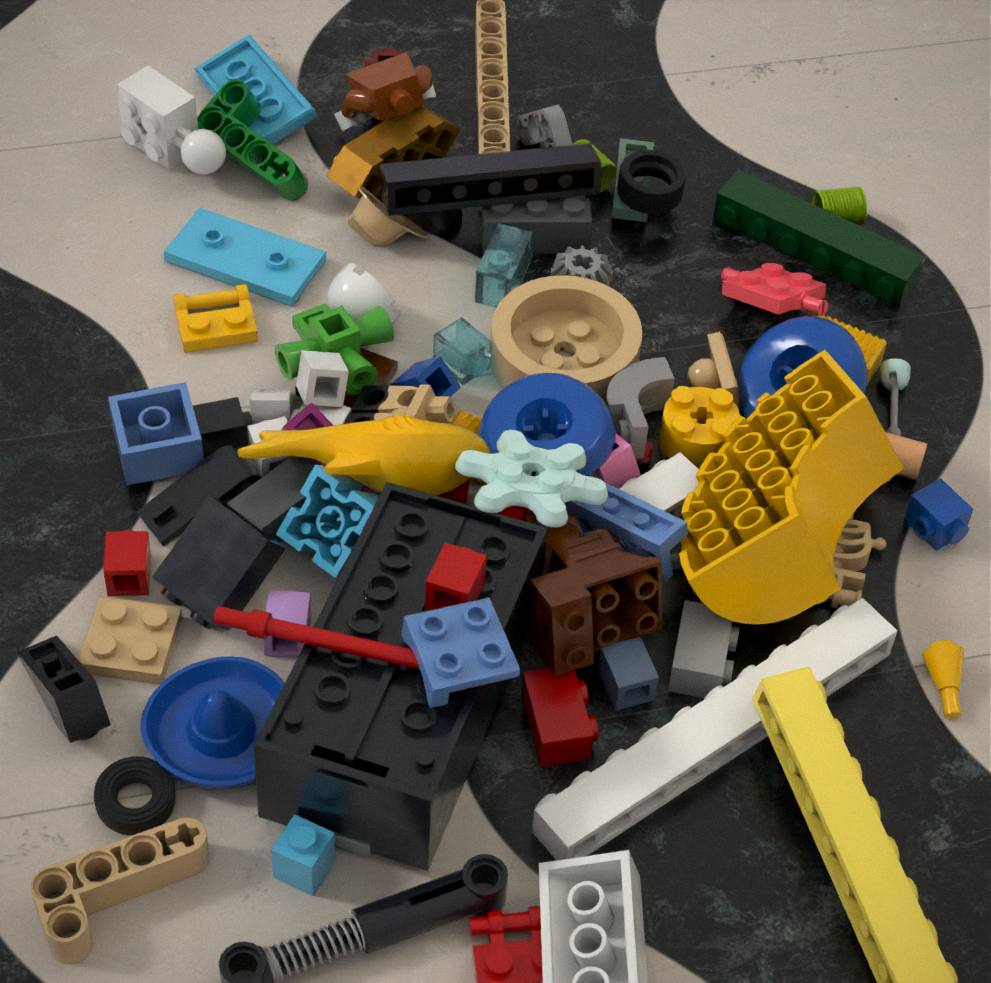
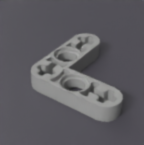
(545, 125)

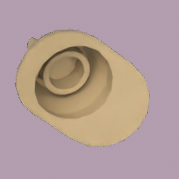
(375, 225)

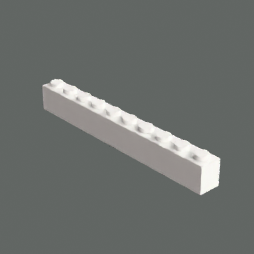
(702, 737)

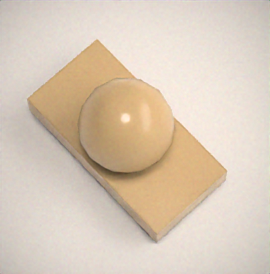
(716, 371)

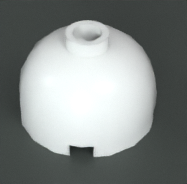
(359, 294)

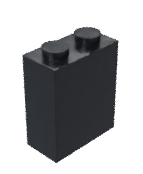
(217, 562)

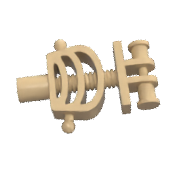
(850, 556)

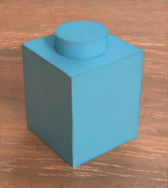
(303, 855)

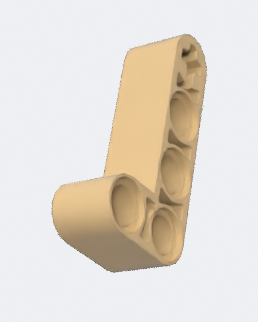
(187, 856)

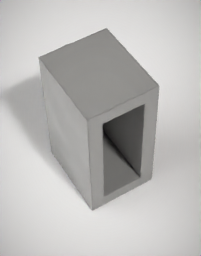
(702, 651)

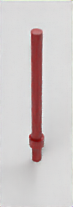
(261, 625)

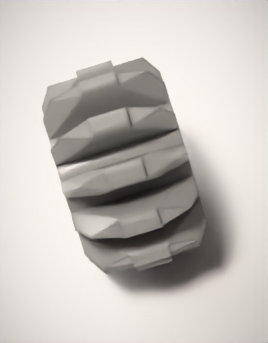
(583, 264)

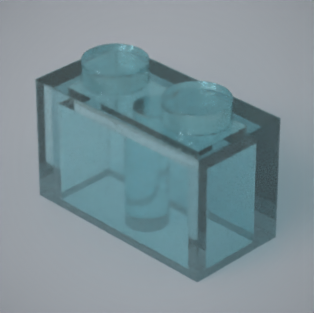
(503, 264)

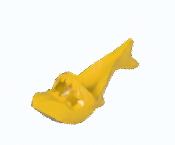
(379, 451)

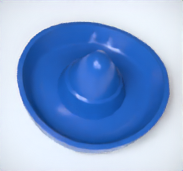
(789, 346)
(551, 413)
(208, 719)

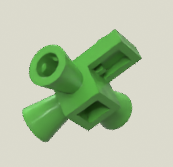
(337, 333)

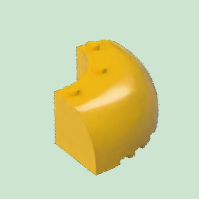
(781, 496)

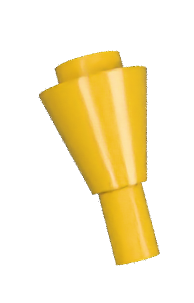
(945, 665)

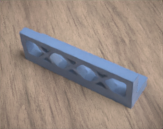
(635, 522)

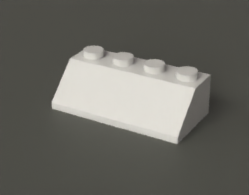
(592, 920)

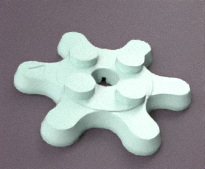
(511, 480)

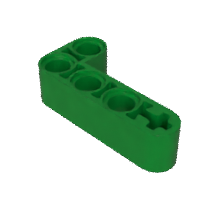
(229, 117)

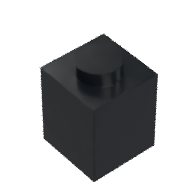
(222, 424)

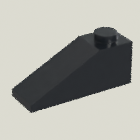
(65, 689)

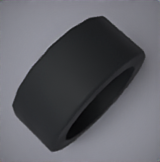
(649, 199)

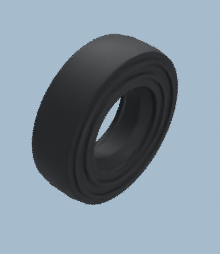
(128, 771)

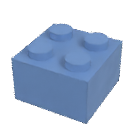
(156, 433)

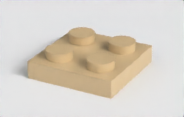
(130, 639)

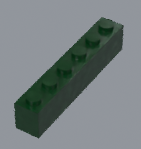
(819, 237)

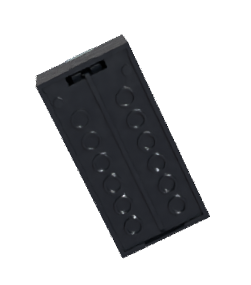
(356, 733)

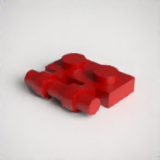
(507, 960)

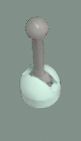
(894, 384)

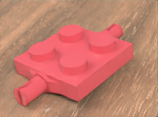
(775, 289)

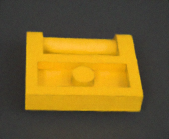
(215, 327)

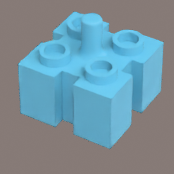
(328, 519)

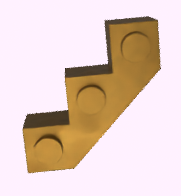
(391, 141)

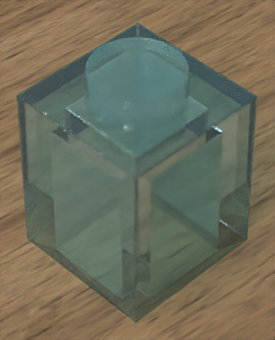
(463, 350)

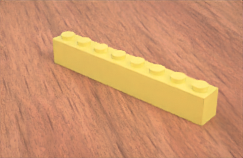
(849, 831)

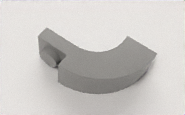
(635, 392)

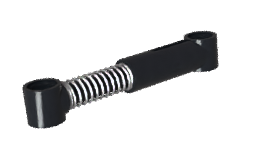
(376, 923)

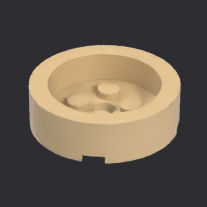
(567, 314)

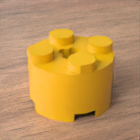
(695, 422)

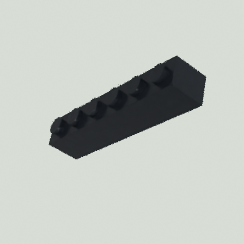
(490, 179)

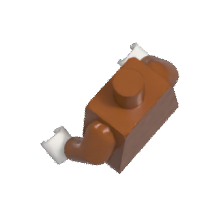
(385, 90)

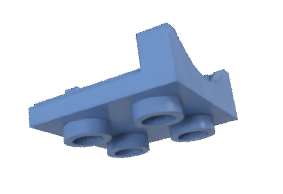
(459, 648)

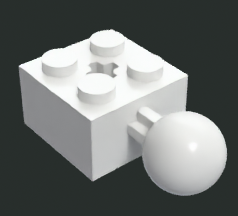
(164, 123)

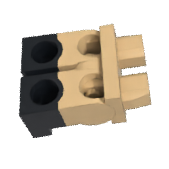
(401, 400)

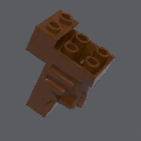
(590, 595)

